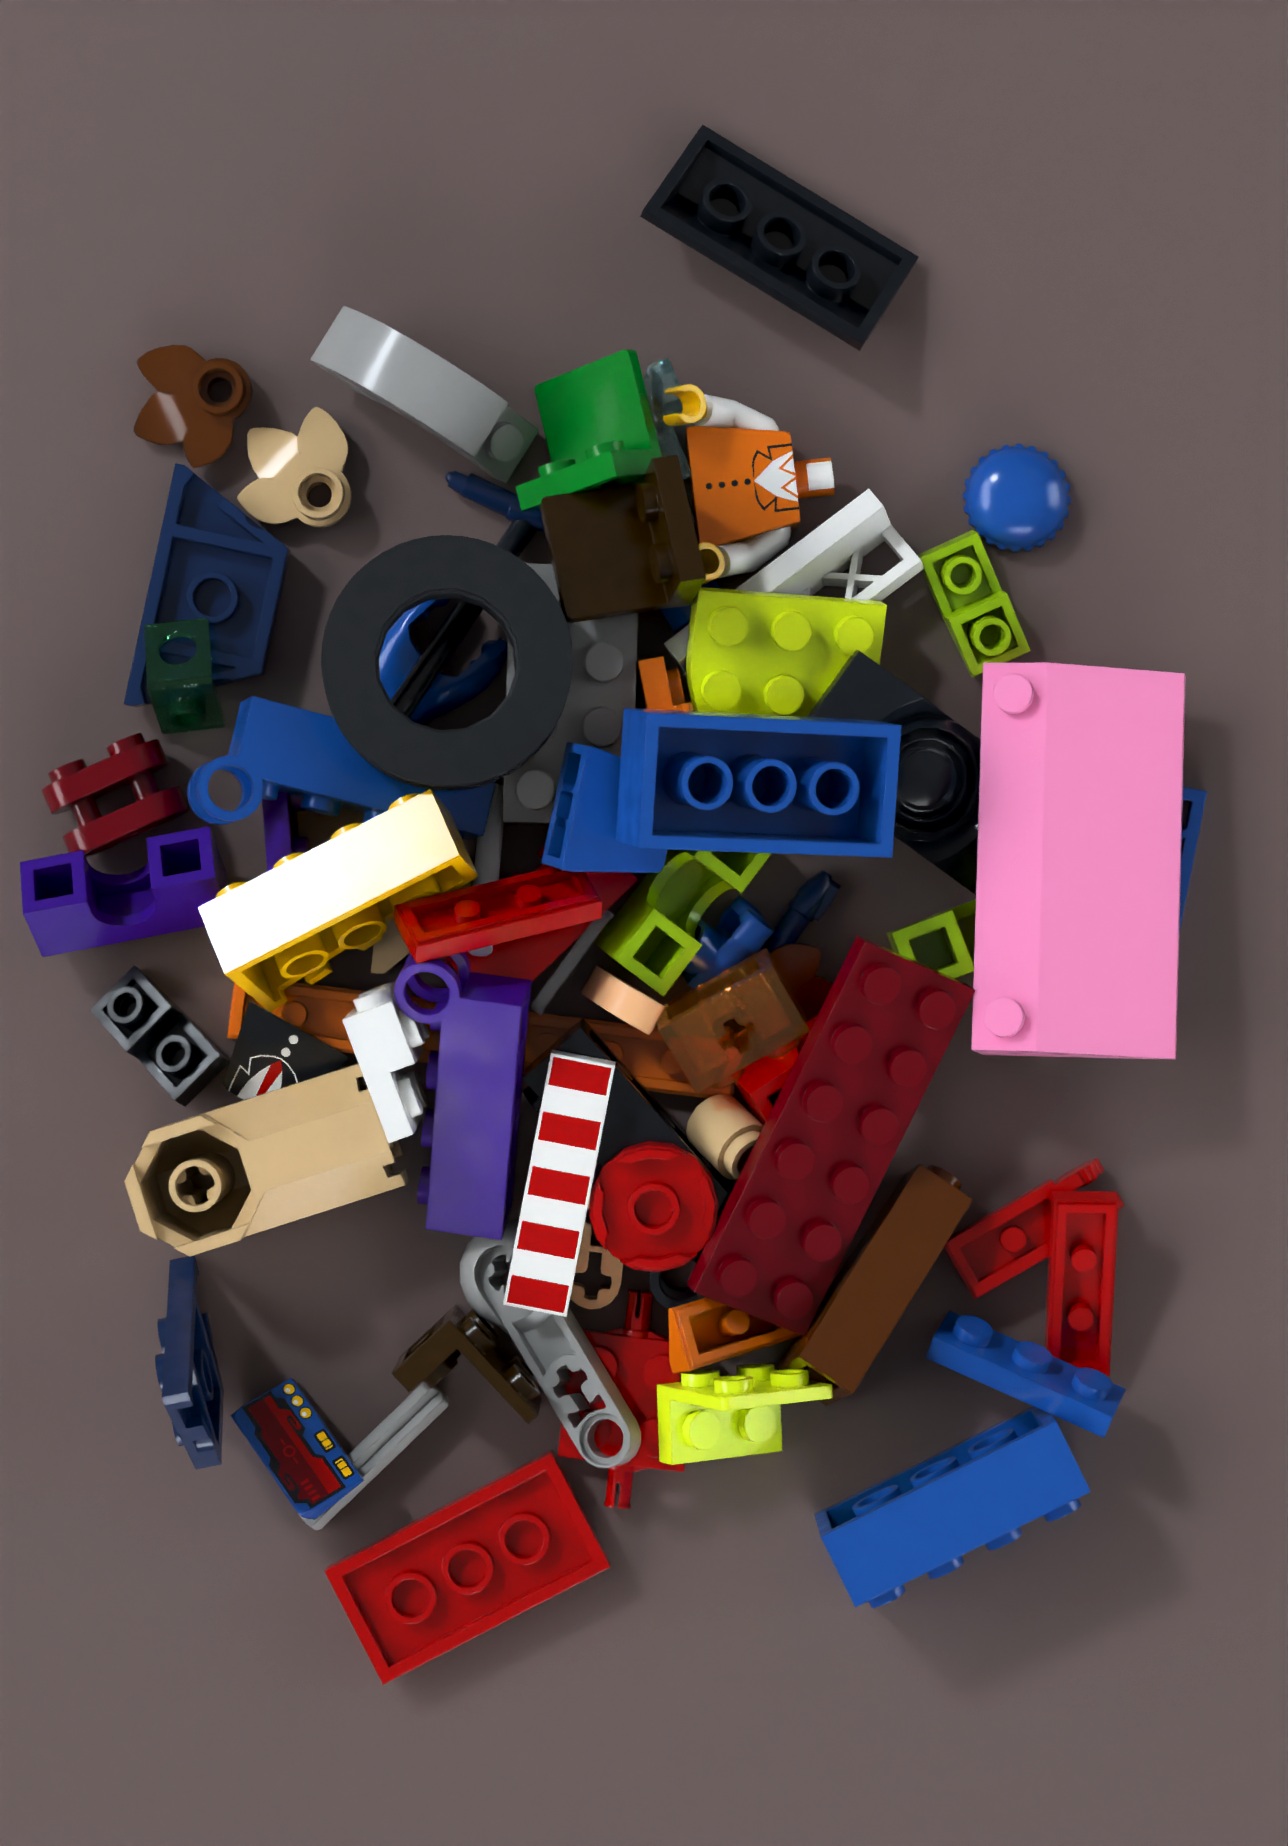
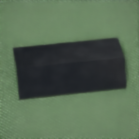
(780, 237)

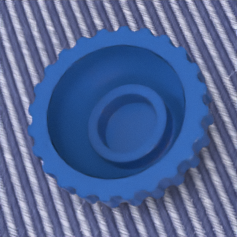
(1017, 498)

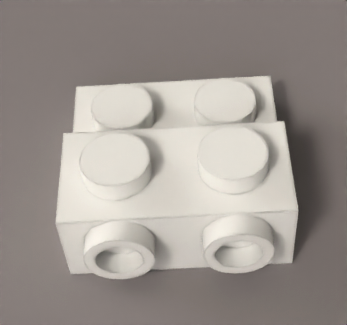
(383, 1046)

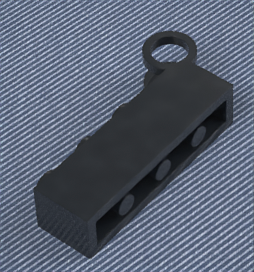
(629, 1120)

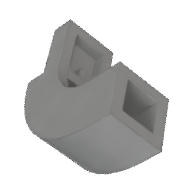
(426, 391)

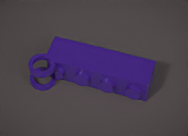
(476, 1093)

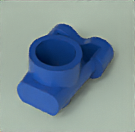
(732, 941)

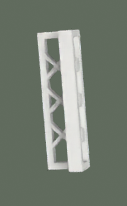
(824, 556)

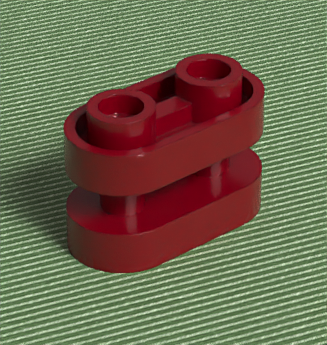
(131, 763)

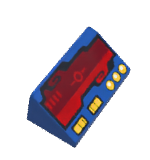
(297, 1449)

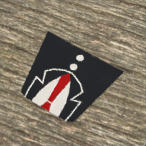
(275, 1055)

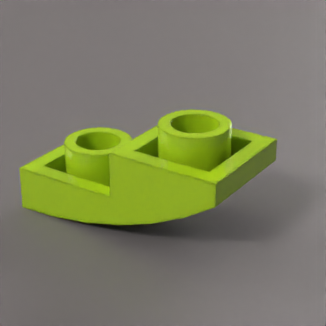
(973, 602)

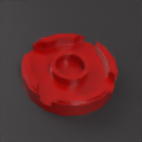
(653, 1206)

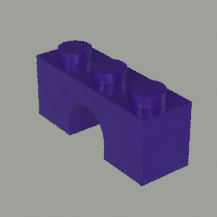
(82, 908)

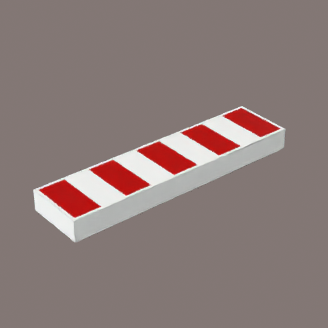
(559, 1182)

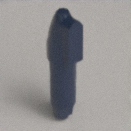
(492, 497)
(805, 907)

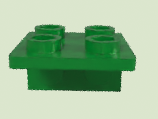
(594, 429)

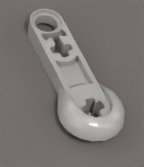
(549, 1348)

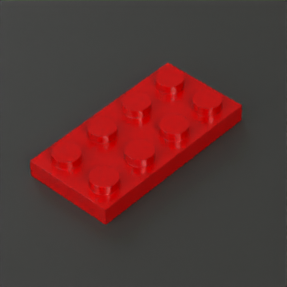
(467, 1567)

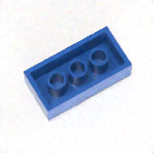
(757, 783)
(951, 1506)

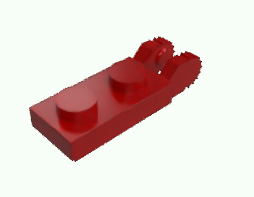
(1014, 1234)

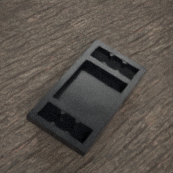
(936, 764)

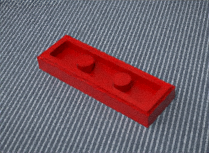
(496, 912)
(1082, 1277)

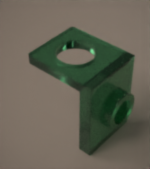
(182, 693)

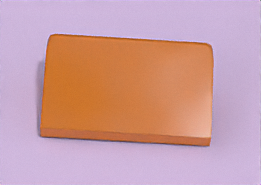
(713, 1332)

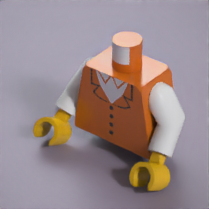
(742, 481)

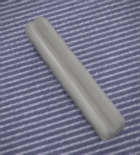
(389, 1441)

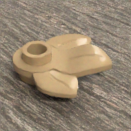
(293, 466)

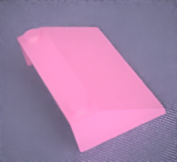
(1078, 862)

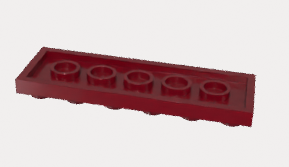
(830, 1136)

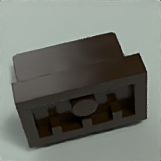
(624, 546)
(437, 1351)

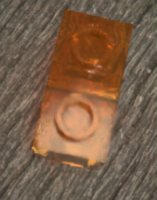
(754, 996)

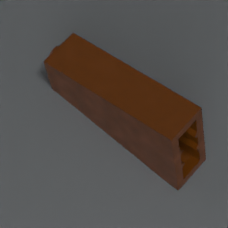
(879, 1280)

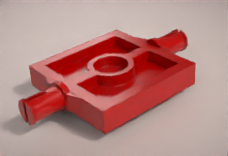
(637, 1364)

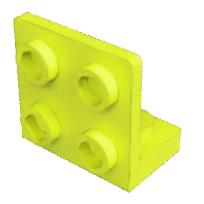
(729, 1415)

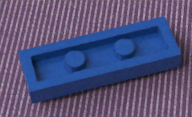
(1026, 1372)

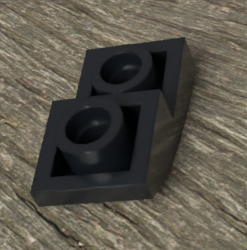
(159, 1036)

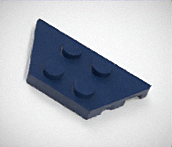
(215, 568)
(190, 1369)

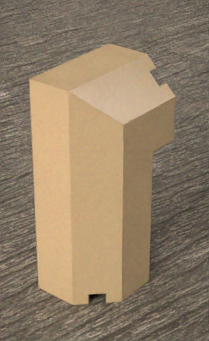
(262, 1163)

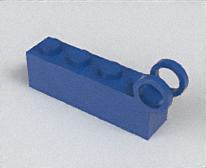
(310, 758)

